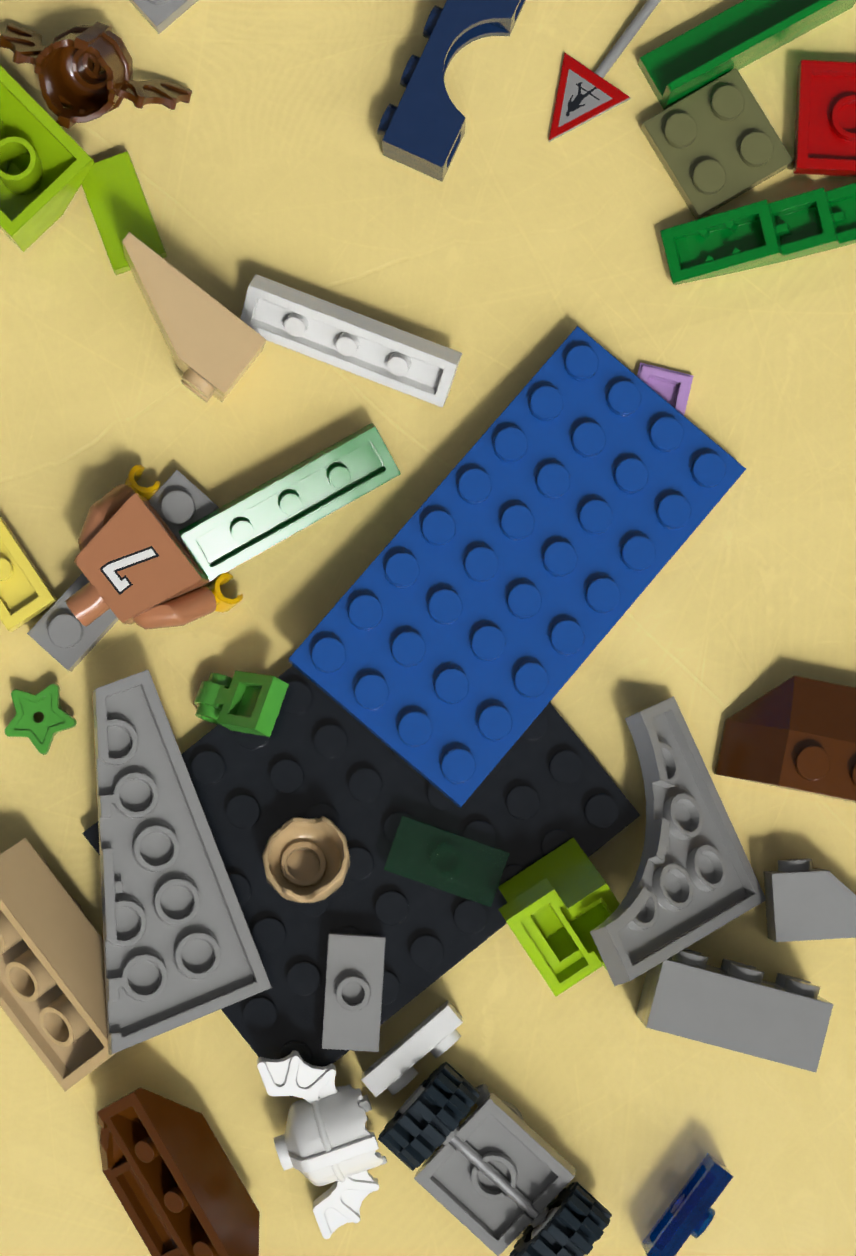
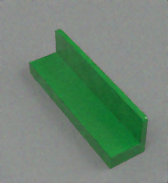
(731, 42)

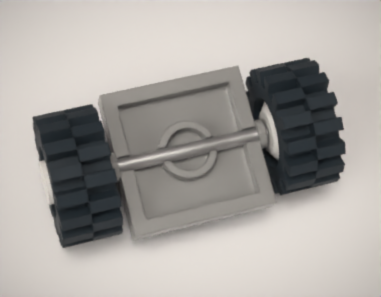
(493, 1170)

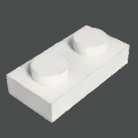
(396, 1067)

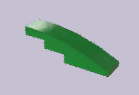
(761, 234)

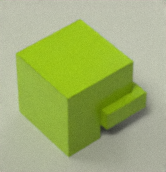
(553, 912)

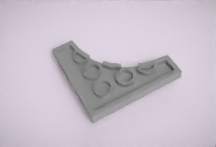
(691, 859)

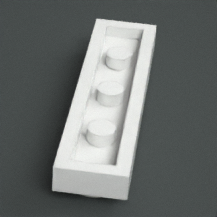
(350, 340)

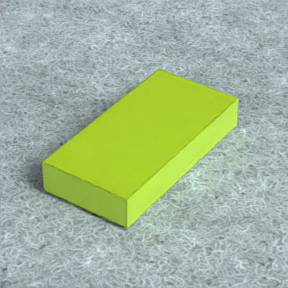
(120, 208)

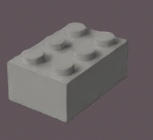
(736, 1009)

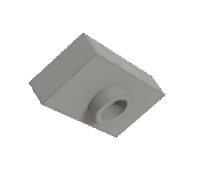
(353, 992)

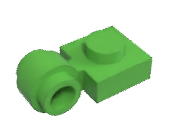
(241, 703)

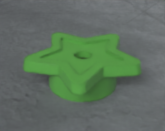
(54, 719)

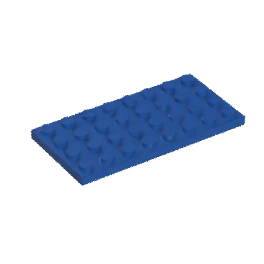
(517, 566)

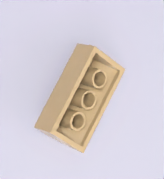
(51, 968)

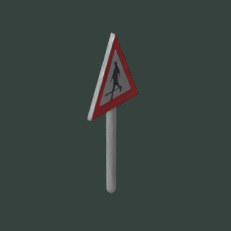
(585, 93)

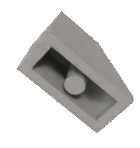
(807, 903)

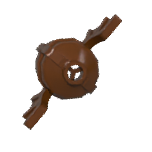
(72, 79)

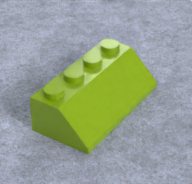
(37, 166)

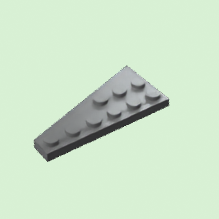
(167, 902)

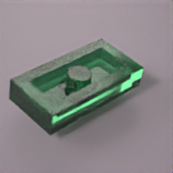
(446, 861)

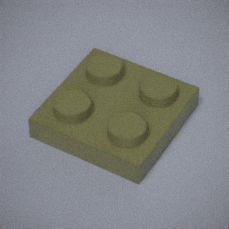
(716, 144)

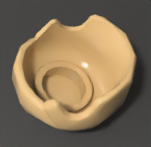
(306, 859)

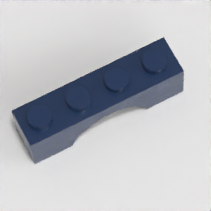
(426, 123)

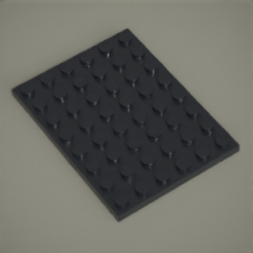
(338, 769)

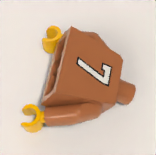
(140, 565)

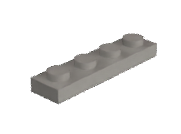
(61, 632)

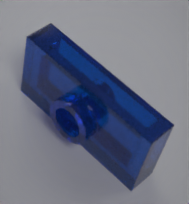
(690, 1210)

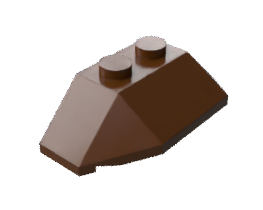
(795, 739)
(175, 1179)

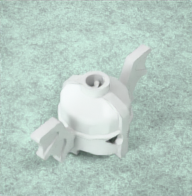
(325, 1137)

